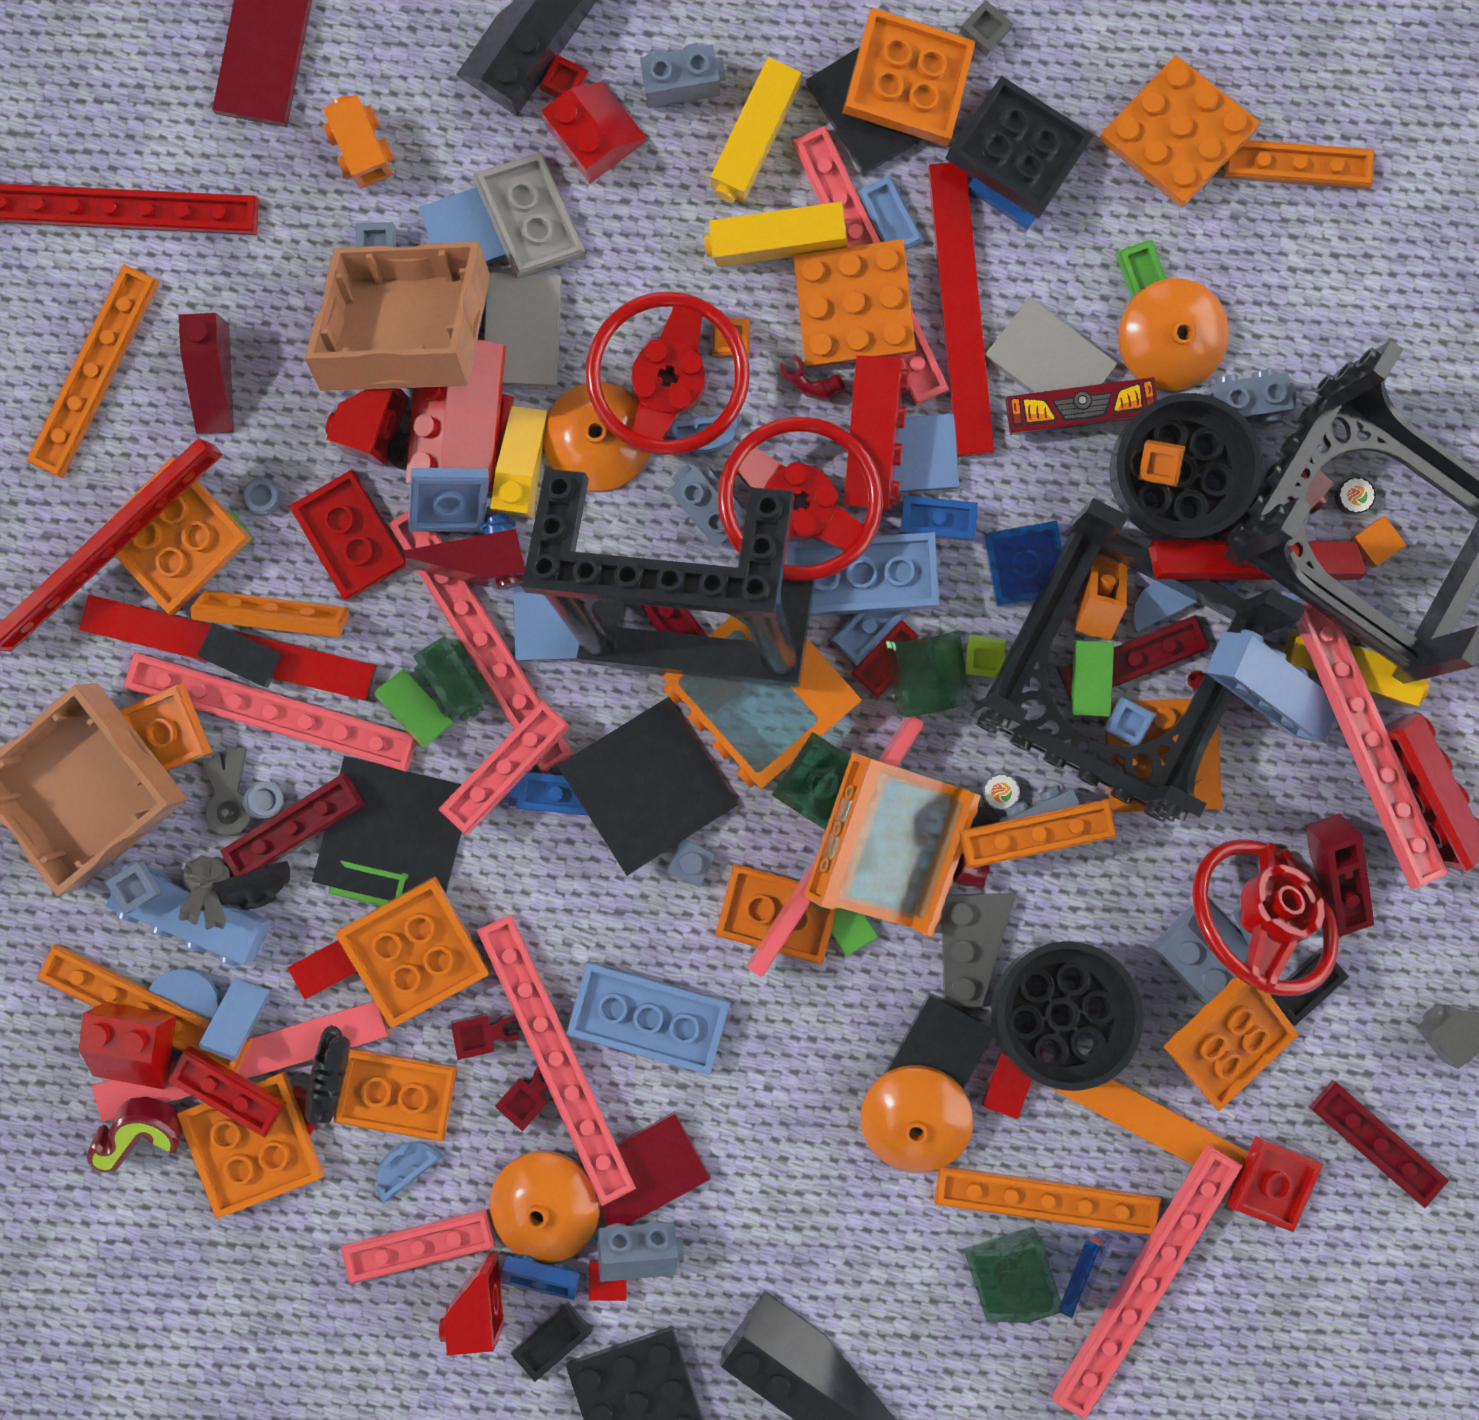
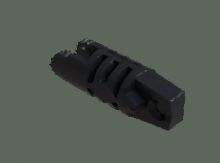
(327, 1075)

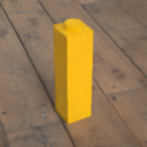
(755, 131)
(776, 234)
(1374, 668)

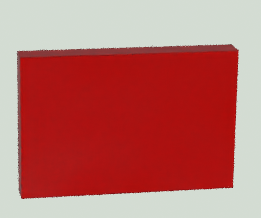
(349, 535)

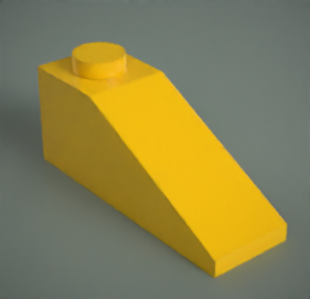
(519, 463)

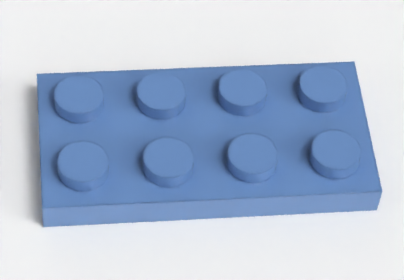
(888, 576)
(648, 1017)

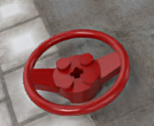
(672, 352)
(824, 517)
(1278, 909)

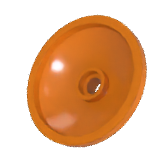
(1150, 336)
(604, 459)
(921, 1099)
(557, 1190)

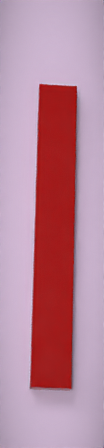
(129, 209)
(960, 309)
(107, 543)
(186, 637)

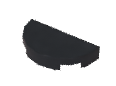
(255, 887)

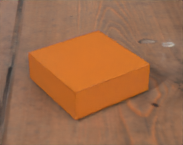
(720, 345)
(1161, 462)
(1378, 541)

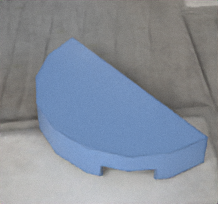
(692, 426)
(1155, 604)
(188, 989)
(403, 1166)

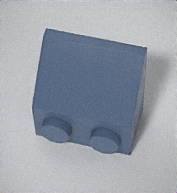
(1191, 958)

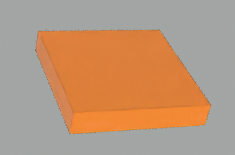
(169, 727)

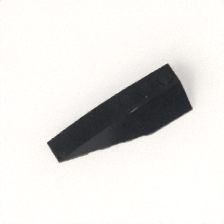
(520, 48)
(797, 1367)

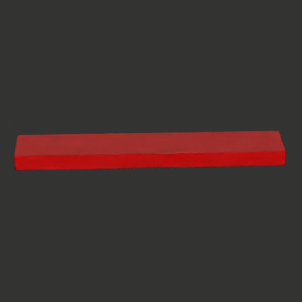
(1206, 562)

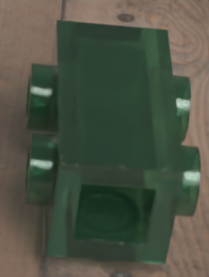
(457, 688)

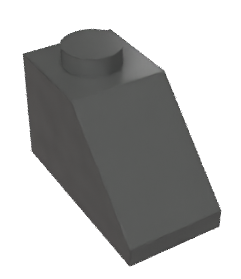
(1452, 1033)

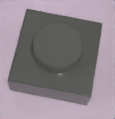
(986, 27)

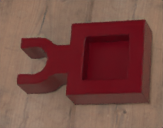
(476, 1035)
(523, 1101)

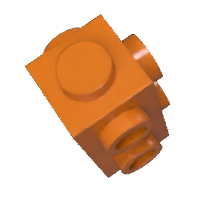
(352, 128)

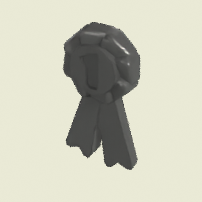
(226, 809)
(198, 878)

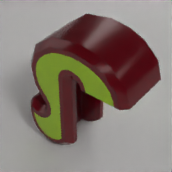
(133, 1120)

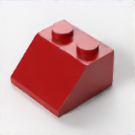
(592, 128)
(367, 423)
(128, 1044)
(476, 1312)

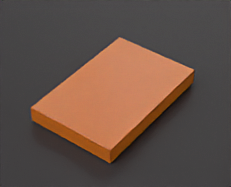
(754, 903)
(396, 1094)

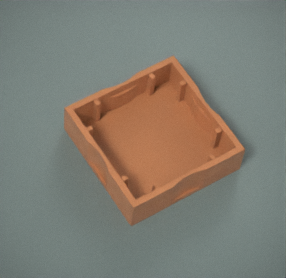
(399, 317)
(81, 788)

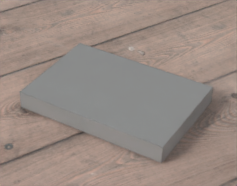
(529, 215)
(527, 321)
(1047, 353)

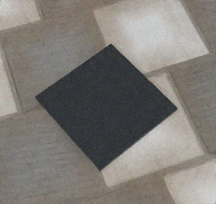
(647, 785)
(392, 833)

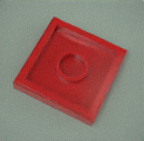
(1274, 1184)

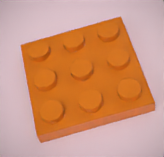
(909, 77)
(1179, 131)
(854, 303)
(182, 546)
(1168, 712)
(412, 952)
(1231, 1041)
(243, 1166)

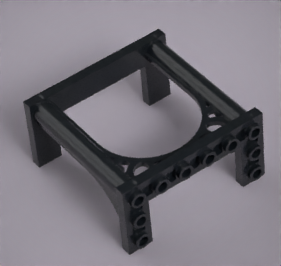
(1274, 524)
(594, 591)
(1171, 786)

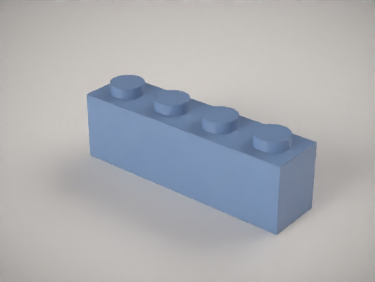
(1272, 685)
(235, 943)

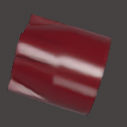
(970, 877)

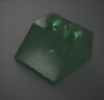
(928, 673)
(813, 780)
(1013, 1278)

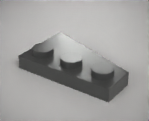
(970, 944)

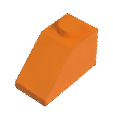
(1102, 598)

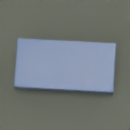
(889, 213)
(234, 1019)

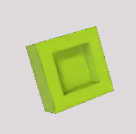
(985, 655)

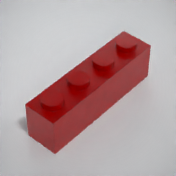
(875, 424)

